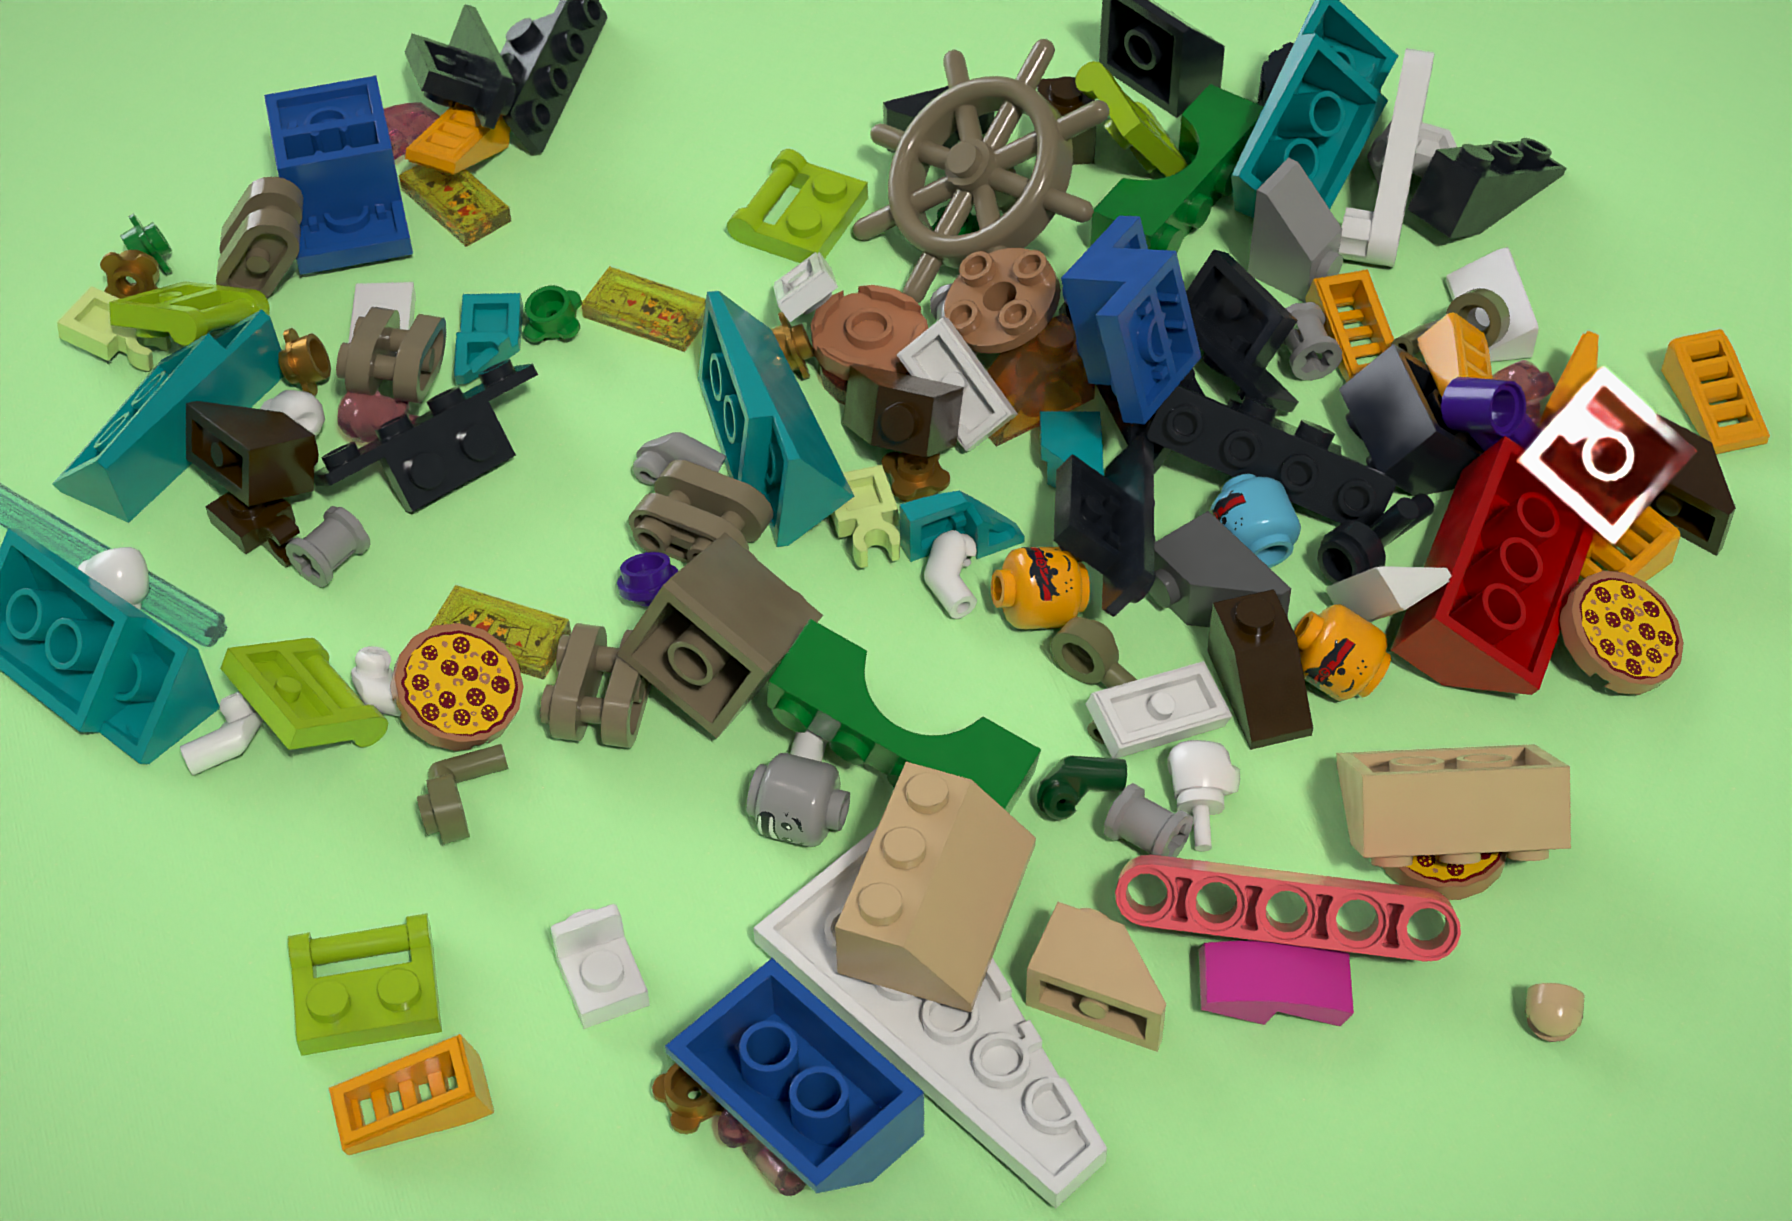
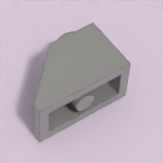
(1293, 233)

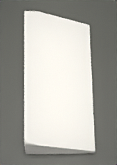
(1499, 274)
(1386, 589)

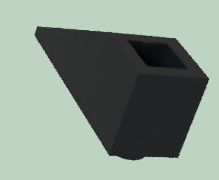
(1481, 184)

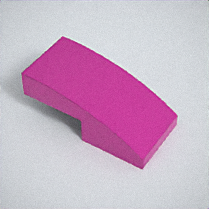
(1267, 977)

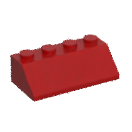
(1511, 569)

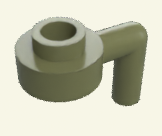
(1466, 306)
(1089, 655)
(442, 806)

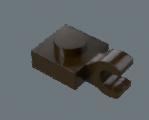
(250, 526)

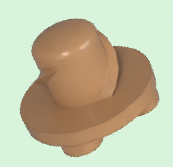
(1002, 298)

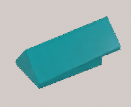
(1319, 105)
(766, 421)
(146, 437)
(96, 654)

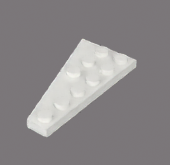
(973, 1064)

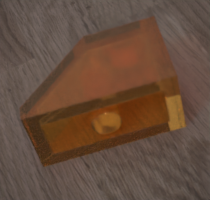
(1041, 377)

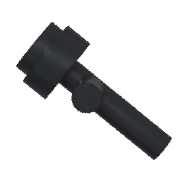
(1358, 548)

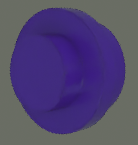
(644, 576)

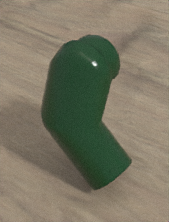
(1073, 778)

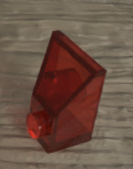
(1605, 454)

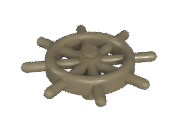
(980, 168)

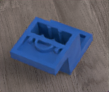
(341, 158)
(1131, 318)

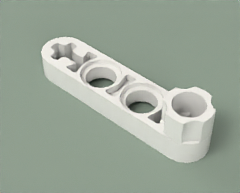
(1376, 234)

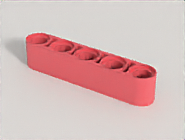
(1315, 928)

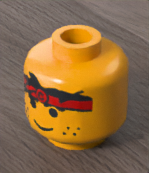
(1040, 587)
(1342, 652)

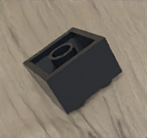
(1158, 53)
(1402, 424)

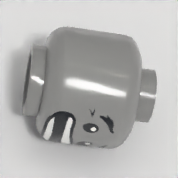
(797, 800)

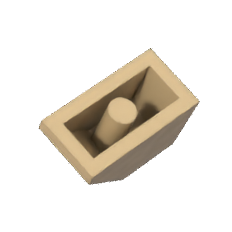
(1095, 977)

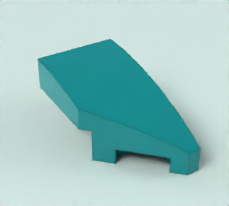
(488, 333)
(1068, 434)
(932, 515)

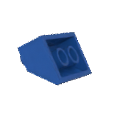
(802, 1081)

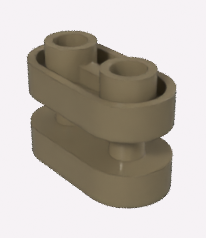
(261, 236)
(373, 351)
(694, 509)
(573, 698)

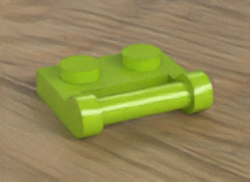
(1130, 121)
(811, 220)
(186, 310)
(302, 694)
(365, 1003)

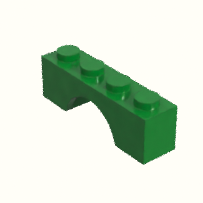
(1169, 207)
(826, 691)

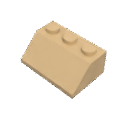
(1455, 803)
(933, 890)

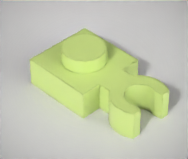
(89, 328)
(869, 514)

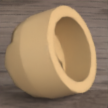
(1554, 1010)

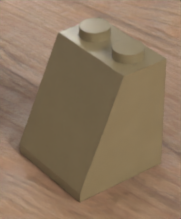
(717, 633)

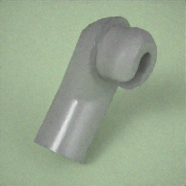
(659, 452)

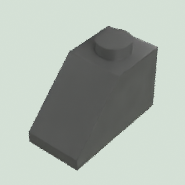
(1206, 566)

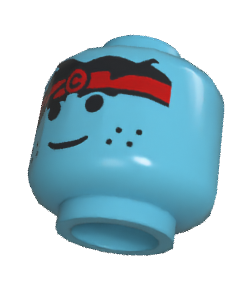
(1259, 516)

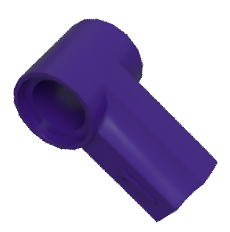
(1487, 410)

